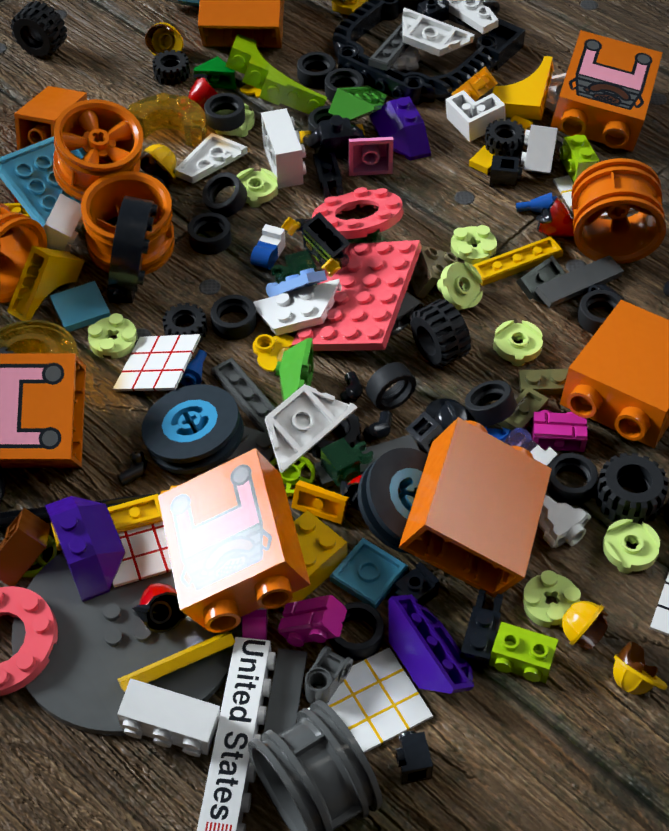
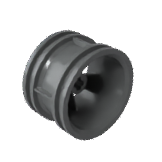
(316, 772)

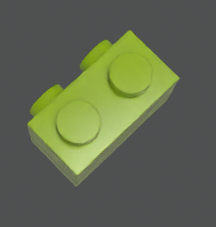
(577, 155)
(523, 652)

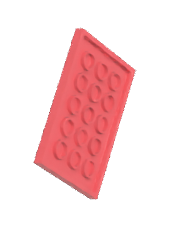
(369, 297)

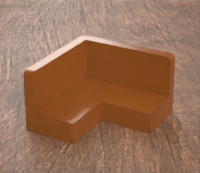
(22, 546)

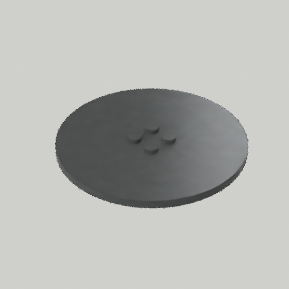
(105, 642)

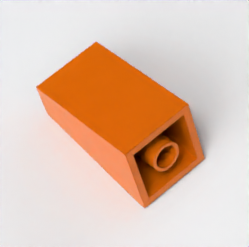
(38, 117)

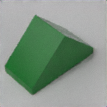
(218, 74)

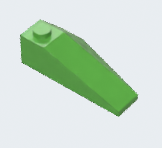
(356, 102)
(296, 367)

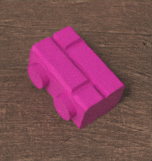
(559, 431)
(312, 620)

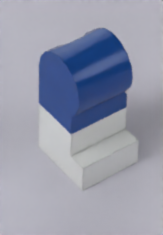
(268, 247)

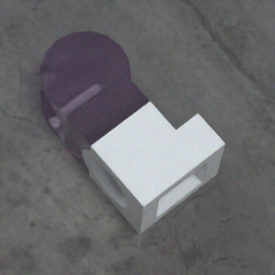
(522, 438)

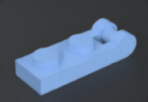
(295, 282)

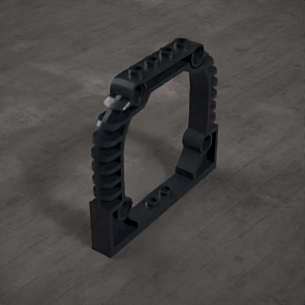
(492, 51)

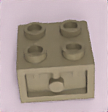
(429, 269)

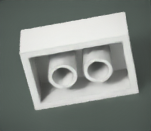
(283, 147)
(168, 717)

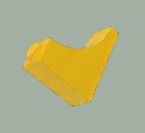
(529, 95)
(41, 275)

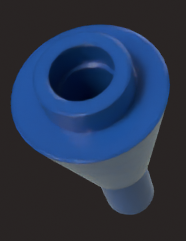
(536, 204)
(194, 370)

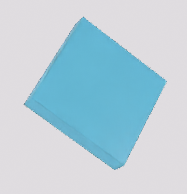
(80, 306)
(368, 573)

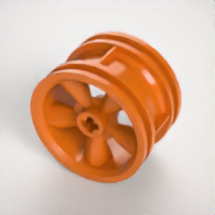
(97, 129)
(615, 188)
(103, 202)
(17, 237)

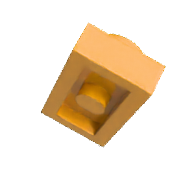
(478, 84)
(320, 502)

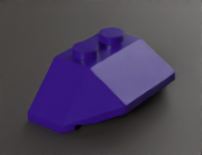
(403, 123)
(88, 543)
(426, 648)

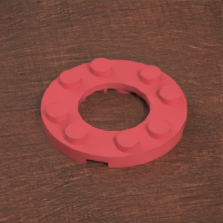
(388, 214)
(39, 637)

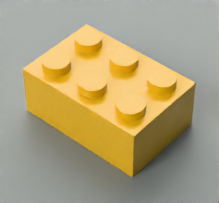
(321, 551)

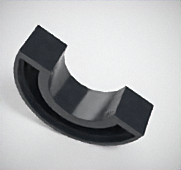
(130, 243)

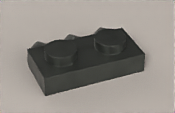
(540, 274)

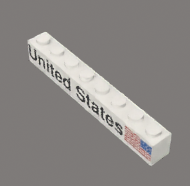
(238, 723)

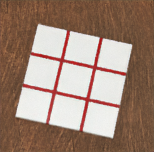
(157, 363)
(144, 554)

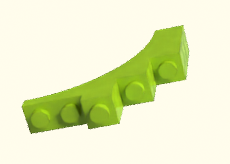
(273, 84)

